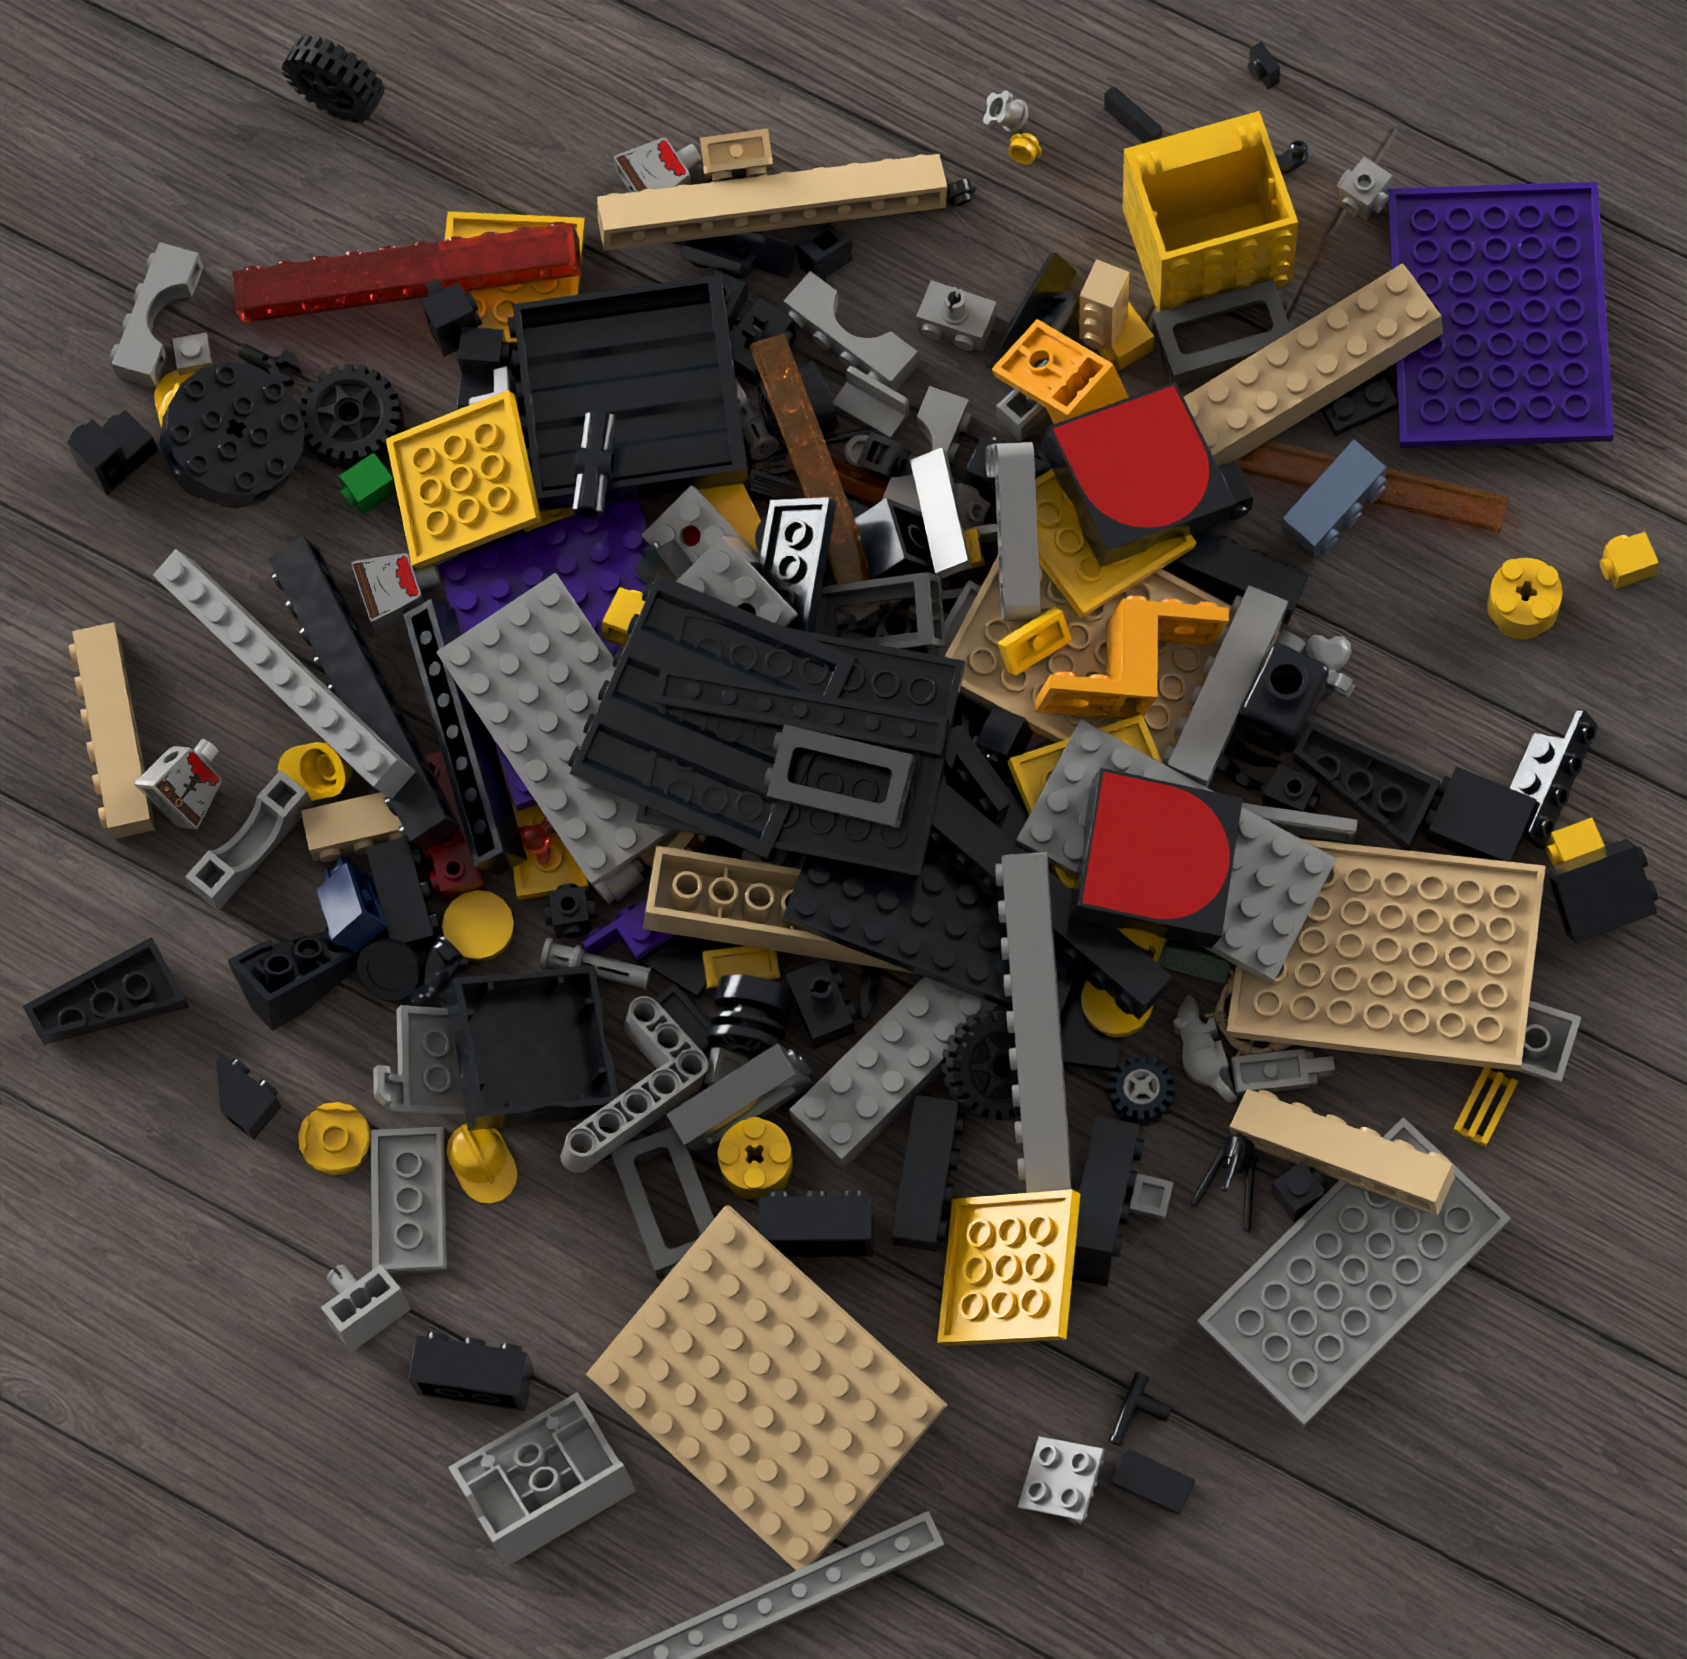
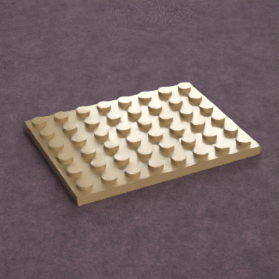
(990, 683)
(1405, 961)
(766, 1389)

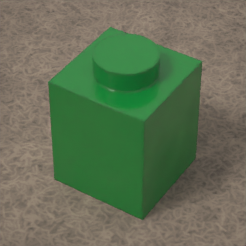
(367, 484)

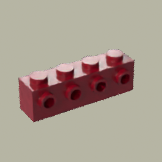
(451, 856)

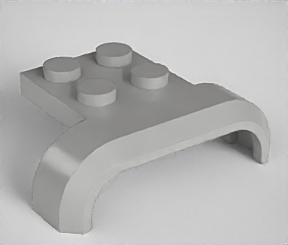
(426, 1066)

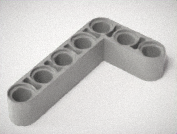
(1016, 528)
(643, 1095)

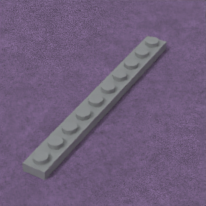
(792, 1593)

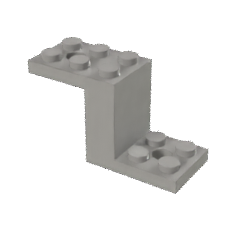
(721, 560)

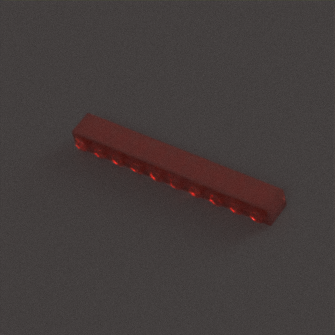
(402, 272)

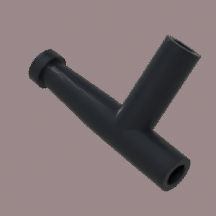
(1133, 1401)

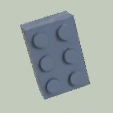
(1335, 500)

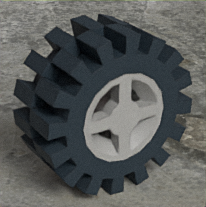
(1146, 1078)

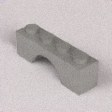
(169, 277)
(882, 357)
(941, 422)
(229, 866)

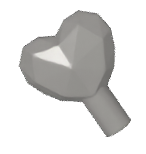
(1332, 652)

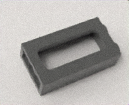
(1218, 359)
(928, 601)
(886, 813)
(745, 1093)
(643, 1151)

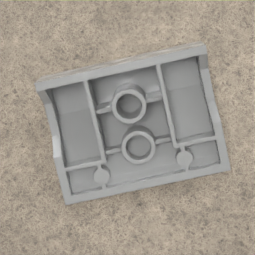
(542, 1479)

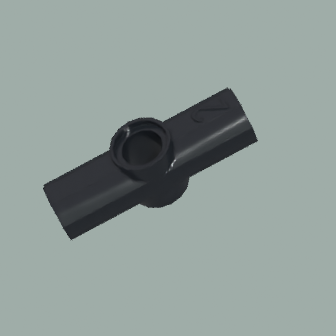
(594, 464)

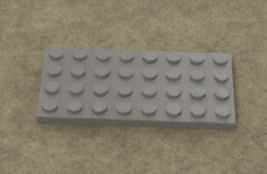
(534, 683)
(1272, 870)
(1346, 1284)

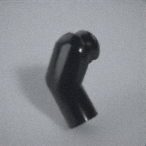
(1293, 158)

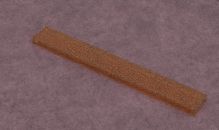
(810, 453)
(1402, 490)

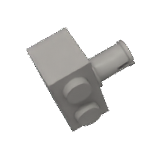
(956, 316)
(363, 1305)

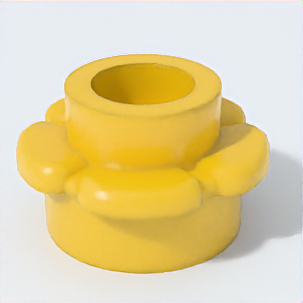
(1024, 148)

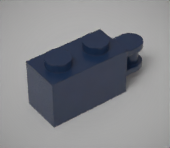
(350, 905)

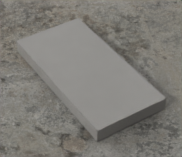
(409, 1200)

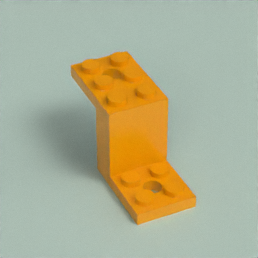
(1071, 380)
(1132, 658)

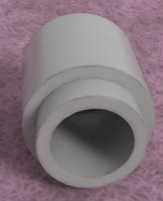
(620, 882)

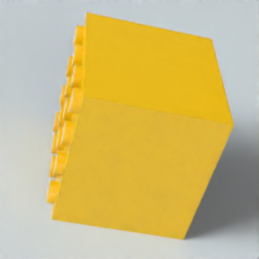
(1209, 211)

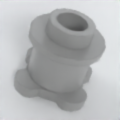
(1006, 111)

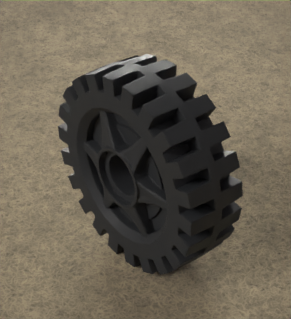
(333, 79)
(347, 393)
(971, 1061)

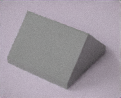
(1548, 1041)

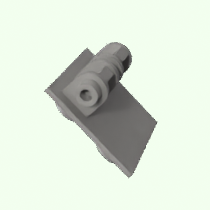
(1061, 1479)

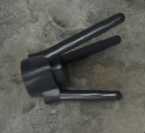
(1235, 1158)

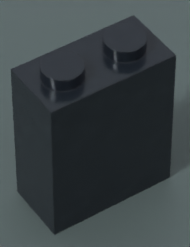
(1478, 817)
(1602, 890)

